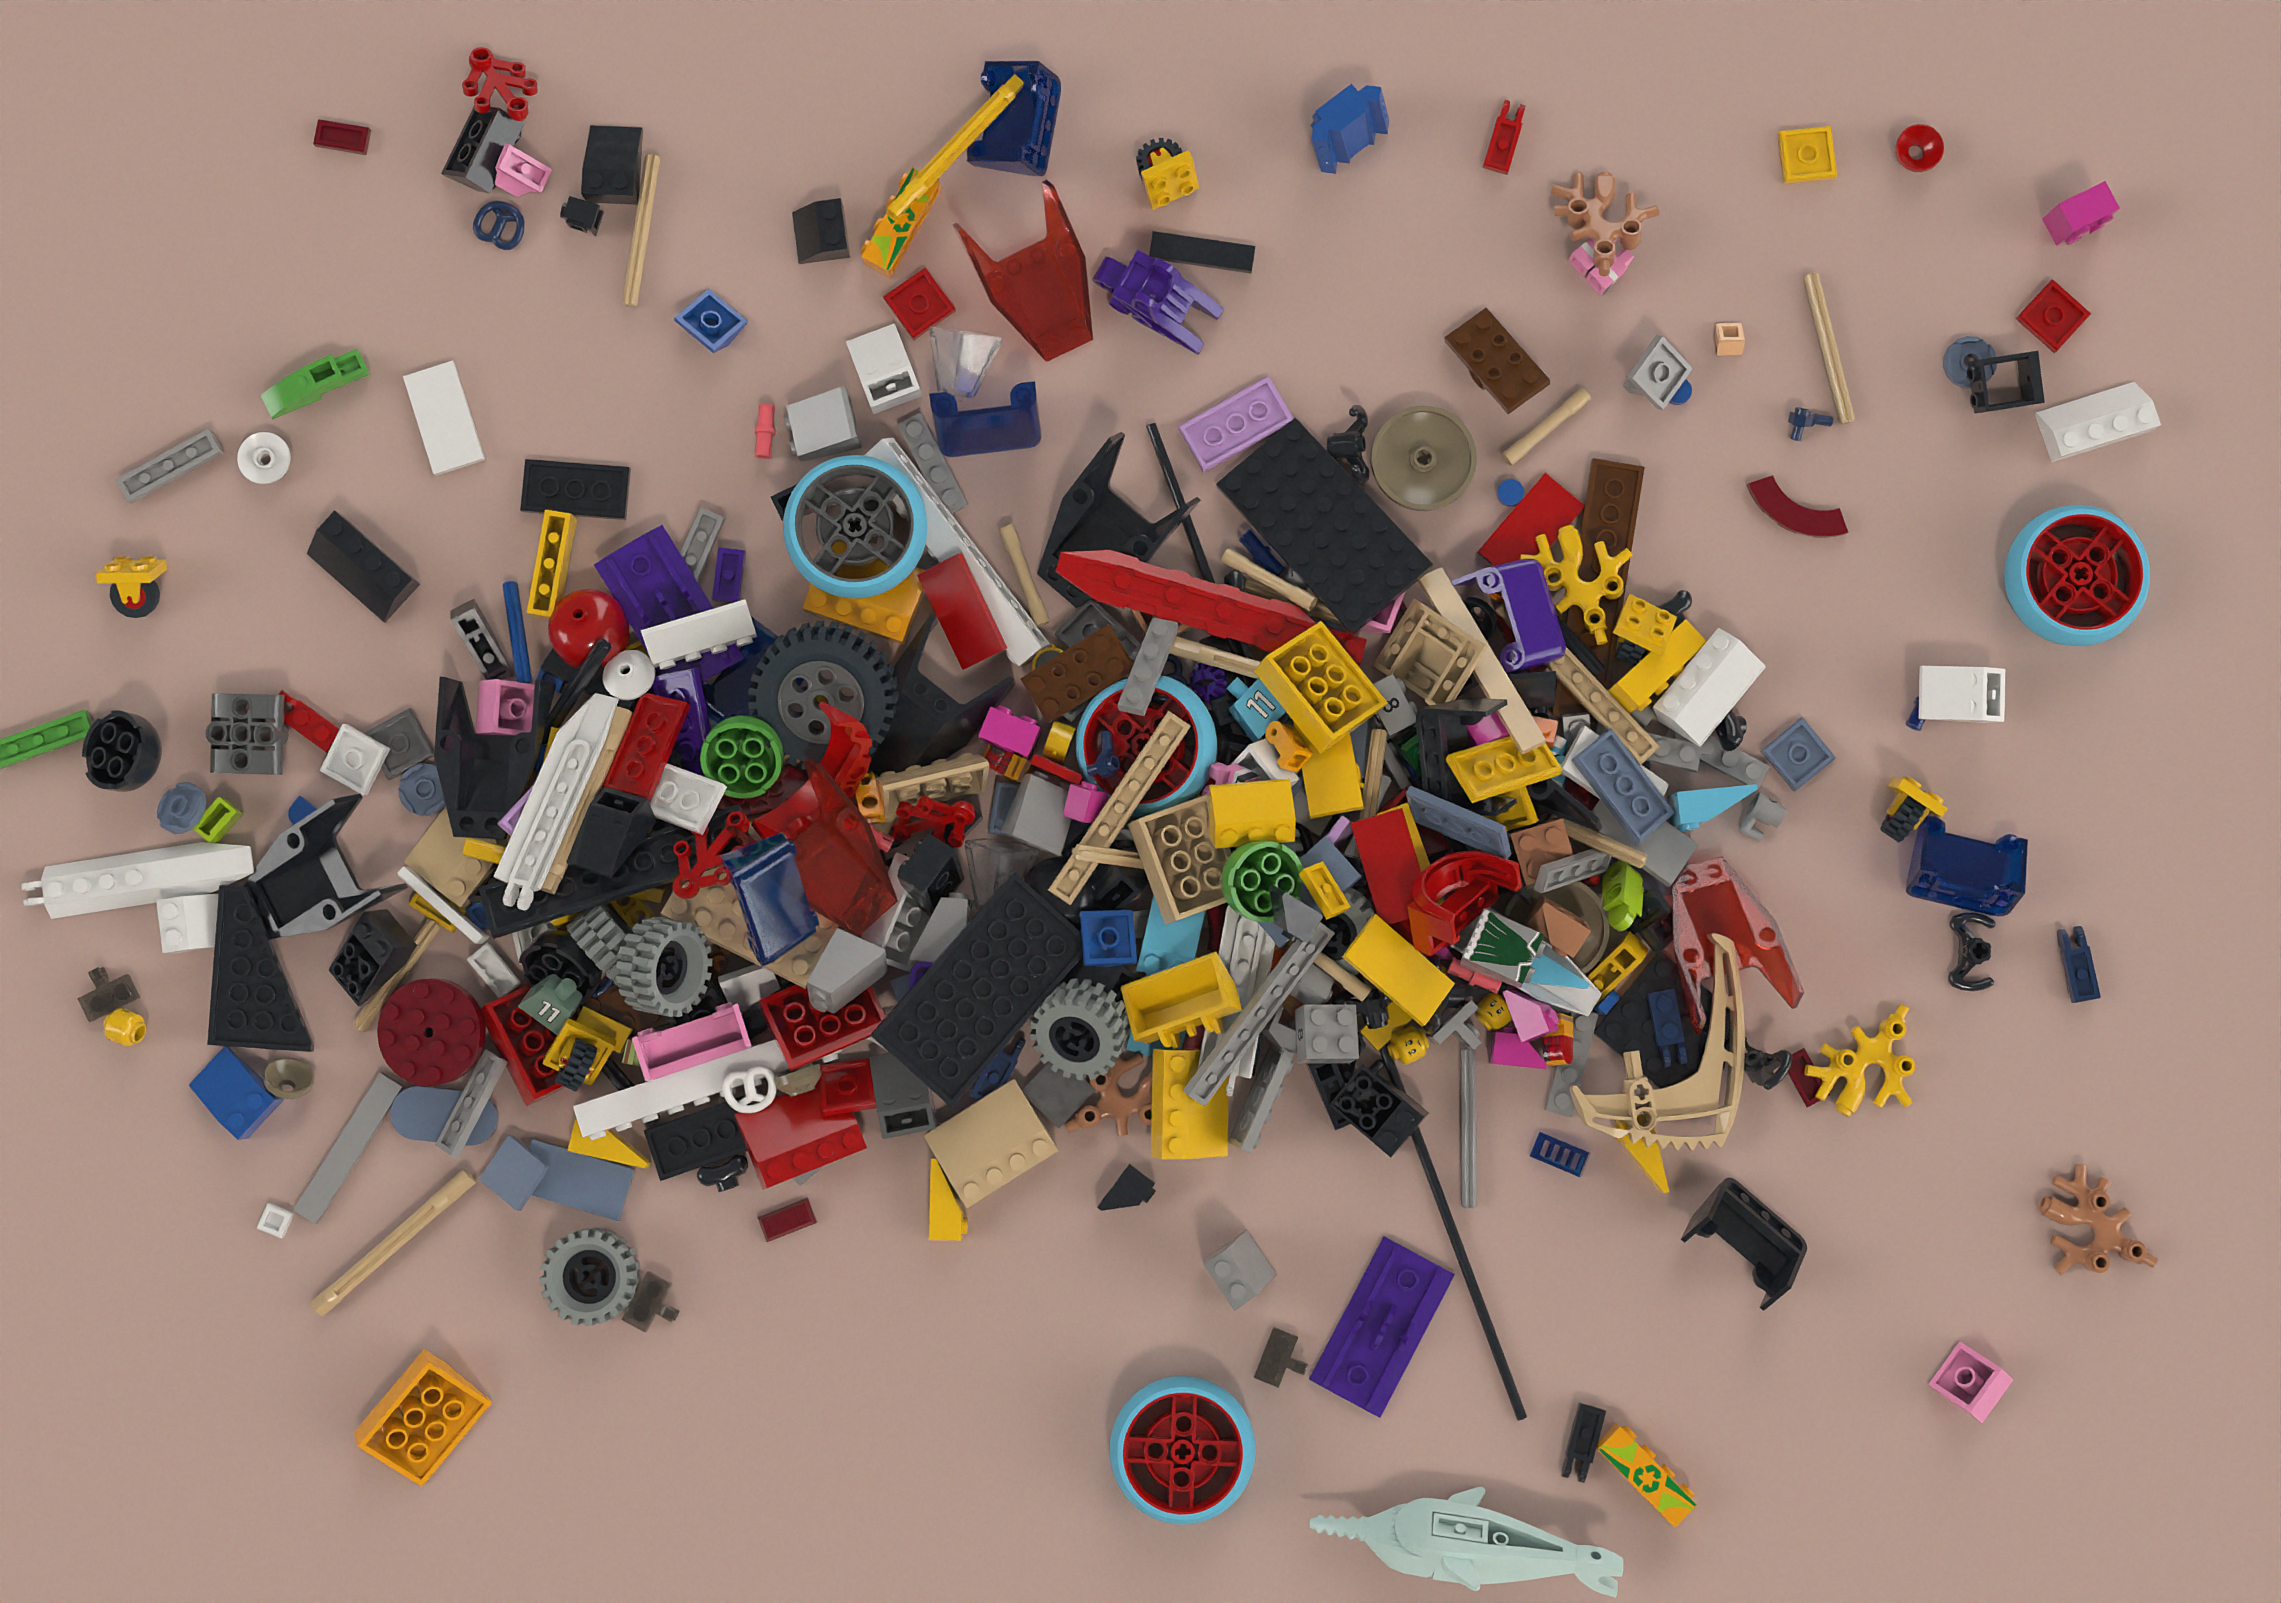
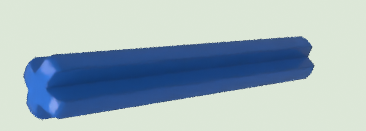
(517, 632)

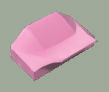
(520, 173)

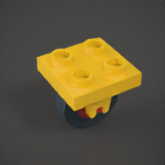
(133, 584)

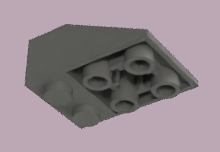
(901, 1098)

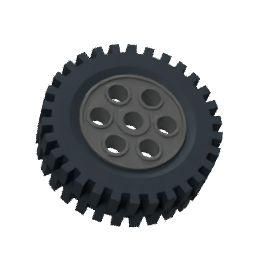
(804, 655)

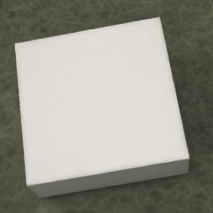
(275, 1220)

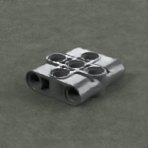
(260, 708)

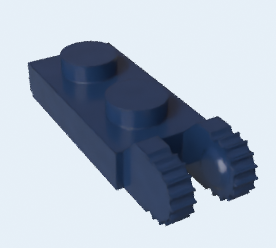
(2078, 966)
(1667, 1024)
(997, 1071)

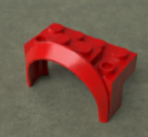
(1439, 924)

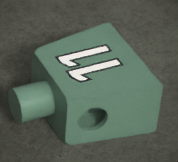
(552, 1002)

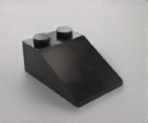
(612, 165)
(930, 873)

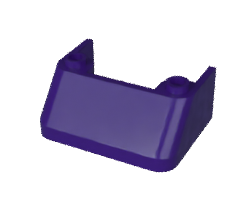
(1529, 612)

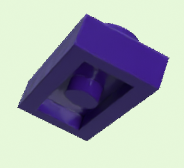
(728, 575)

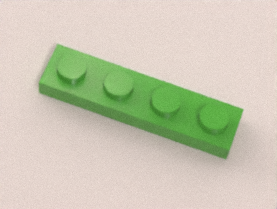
(44, 738)

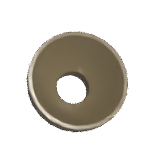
(288, 1072)
(799, 1081)

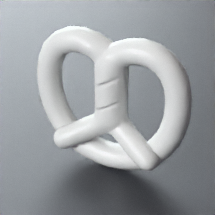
(750, 1090)

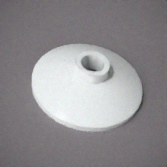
(253, 452)
(632, 684)

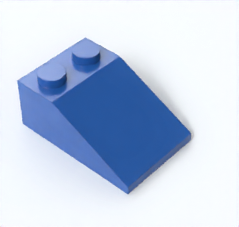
(234, 1094)

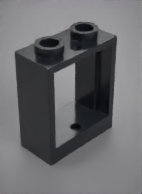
(2029, 378)

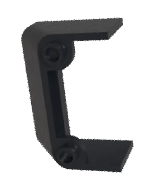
(1444, 732)
(1754, 1233)

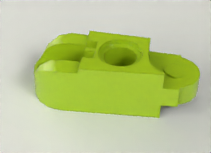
(1622, 895)

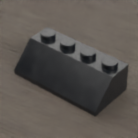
(361, 566)

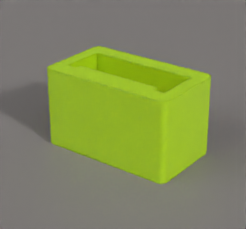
(218, 820)

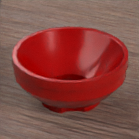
(1927, 140)

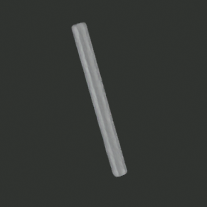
(1468, 1128)

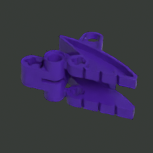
(1155, 296)

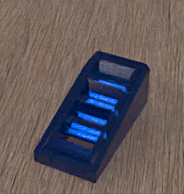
(1582, 1162)

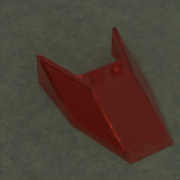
(1041, 286)
(839, 859)
(1712, 900)

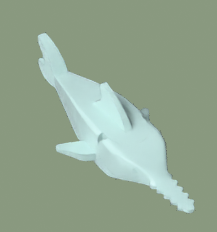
(1473, 1544)

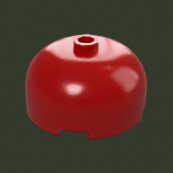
(582, 620)

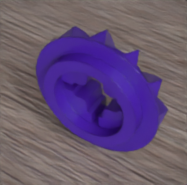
(1211, 691)

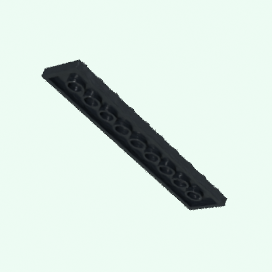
(647, 867)

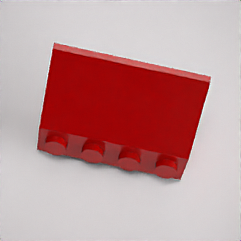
(809, 1034)
(523, 1044)
(796, 1137)

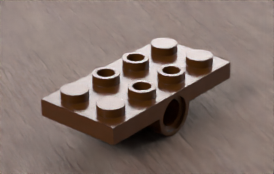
(1497, 361)
(1078, 673)

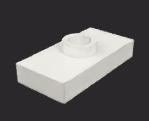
(494, 970)

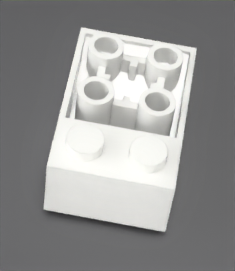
(884, 368)
(1962, 694)

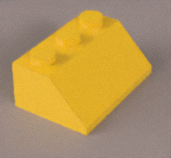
(1251, 813)

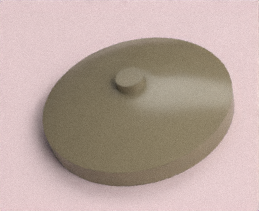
(1423, 458)
(1580, 901)

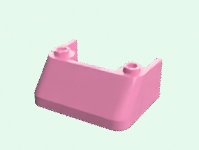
(691, 1042)

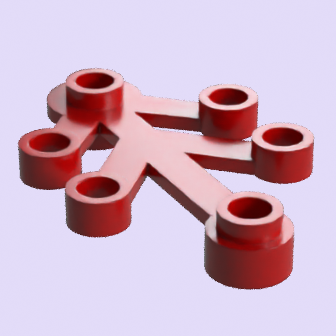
(483, 61)
(961, 813)
(706, 859)

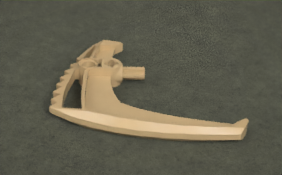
(1693, 1096)

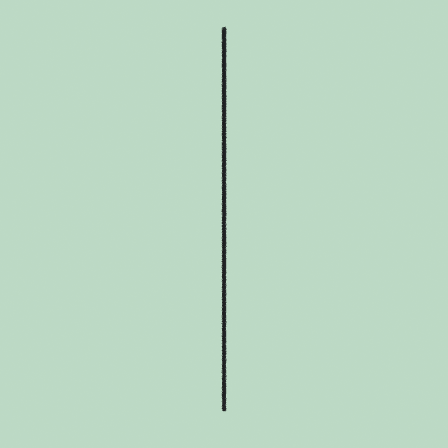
(1388, 1061)

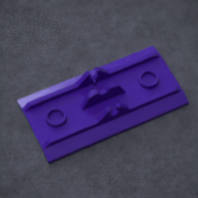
(658, 588)
(1381, 1327)

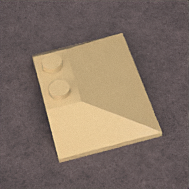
(1430, 654)

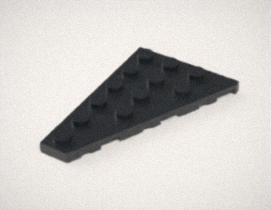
(249, 988)

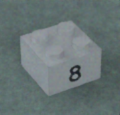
(1398, 713)
(1326, 1034)

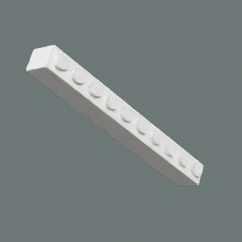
(947, 539)
(677, 1089)

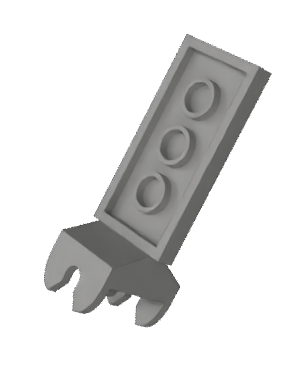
(1267, 1083)

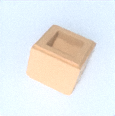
(1729, 339)

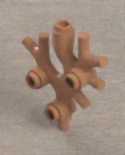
(1587, 218)
(1113, 1103)
(2106, 1228)

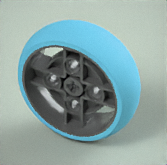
(829, 530)

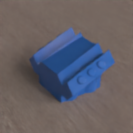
(1348, 125)

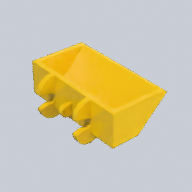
(1181, 1000)

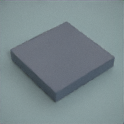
(1797, 754)
(514, 1173)

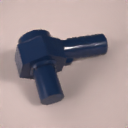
(1801, 418)
(1106, 763)

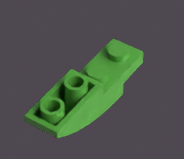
(312, 381)

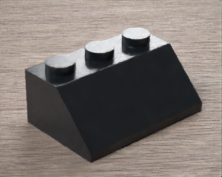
(480, 147)

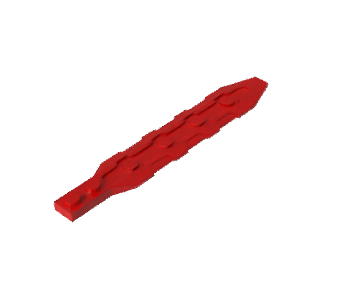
(1192, 601)

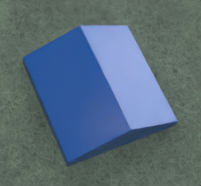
(711, 321)
(1108, 938)

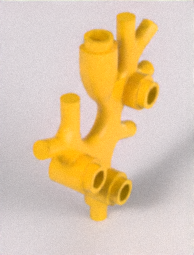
(1579, 592)
(1870, 1051)

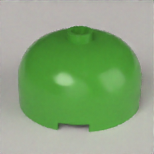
(739, 757)
(1251, 873)

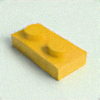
(1324, 890)

